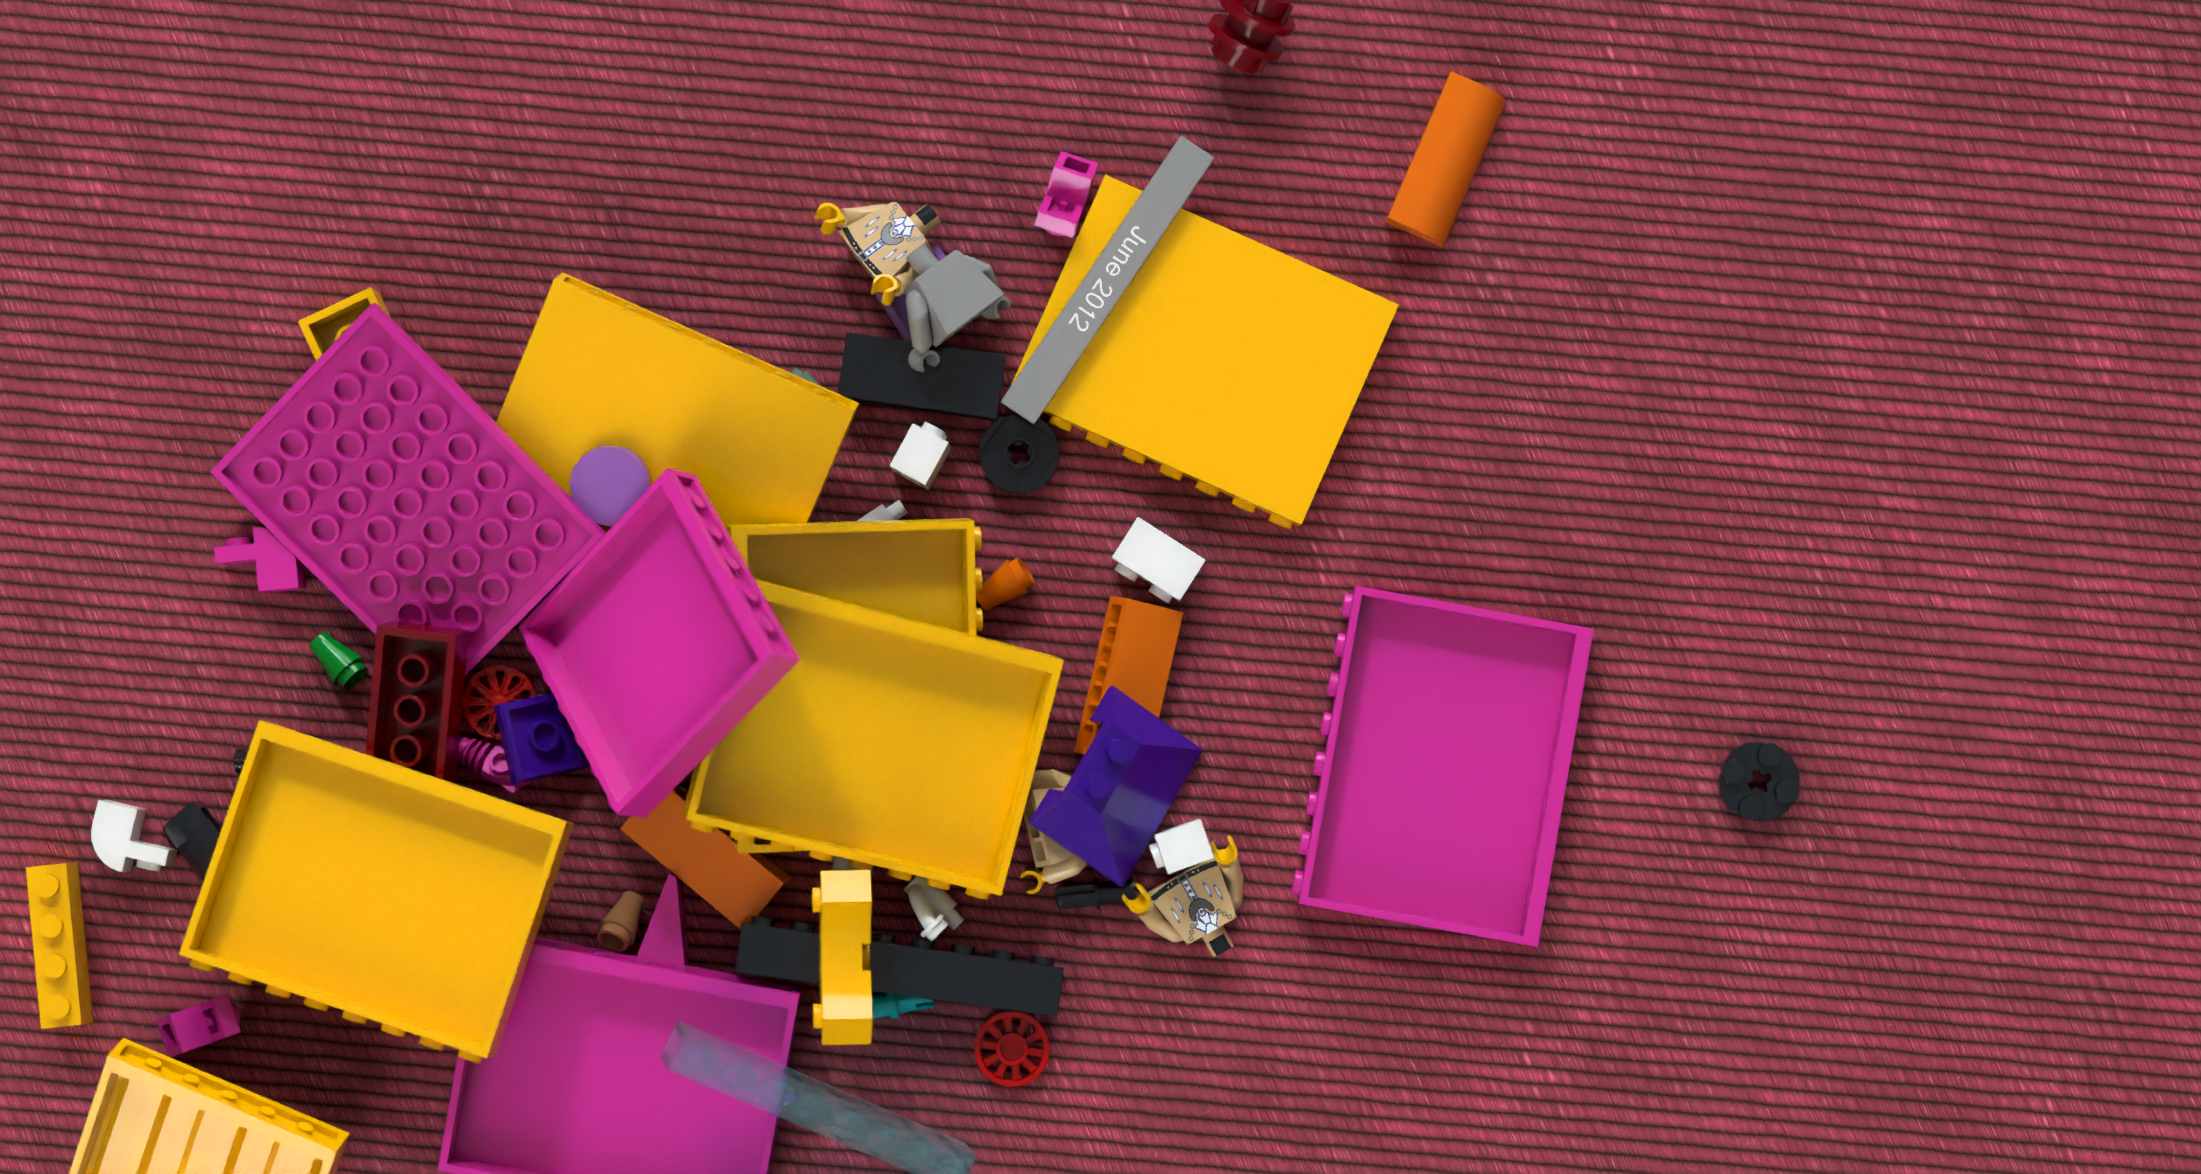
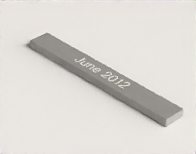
(1107, 280)

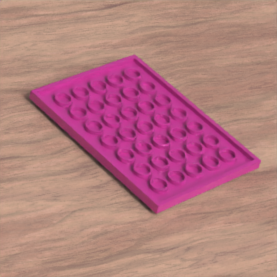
(407, 492)

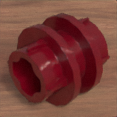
(1248, 32)

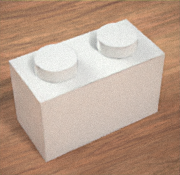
(921, 454)
(1157, 560)
(1181, 846)

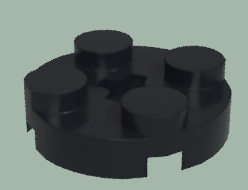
(1022, 476)
(1780, 789)

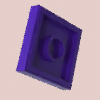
(537, 739)

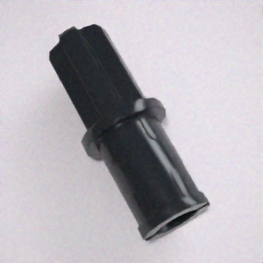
(1094, 894)

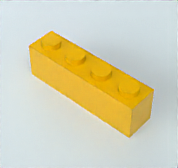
(59, 945)

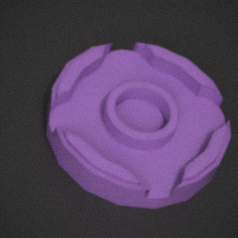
(608, 482)

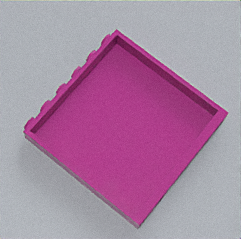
(657, 644)

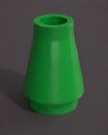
(340, 663)

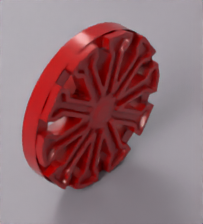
(493, 697)
(1011, 1048)

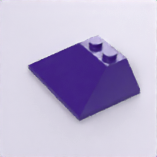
(1118, 788)

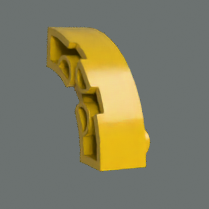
(844, 957)

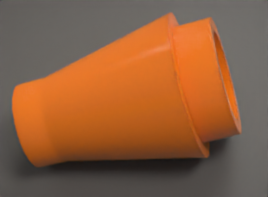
(1006, 583)

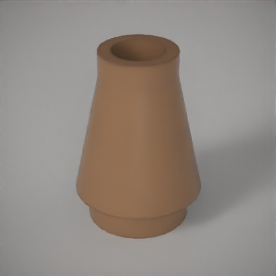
(620, 924)

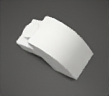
(117, 842)

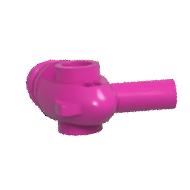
(488, 762)

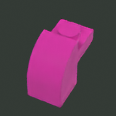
(1066, 195)
(275, 564)
(199, 1025)

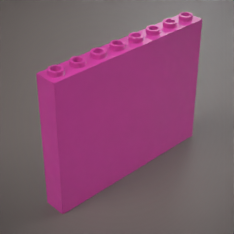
(1443, 765)
(586, 1078)

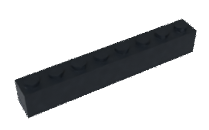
(908, 969)

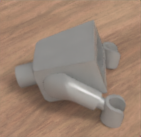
(947, 299)

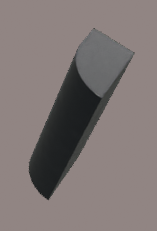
(960, 385)

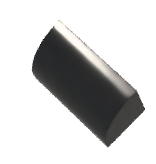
(194, 835)

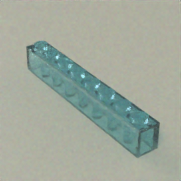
(813, 1104)

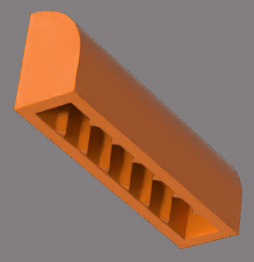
(1446, 159)
(1133, 657)
(707, 861)

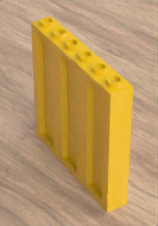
(181, 1120)

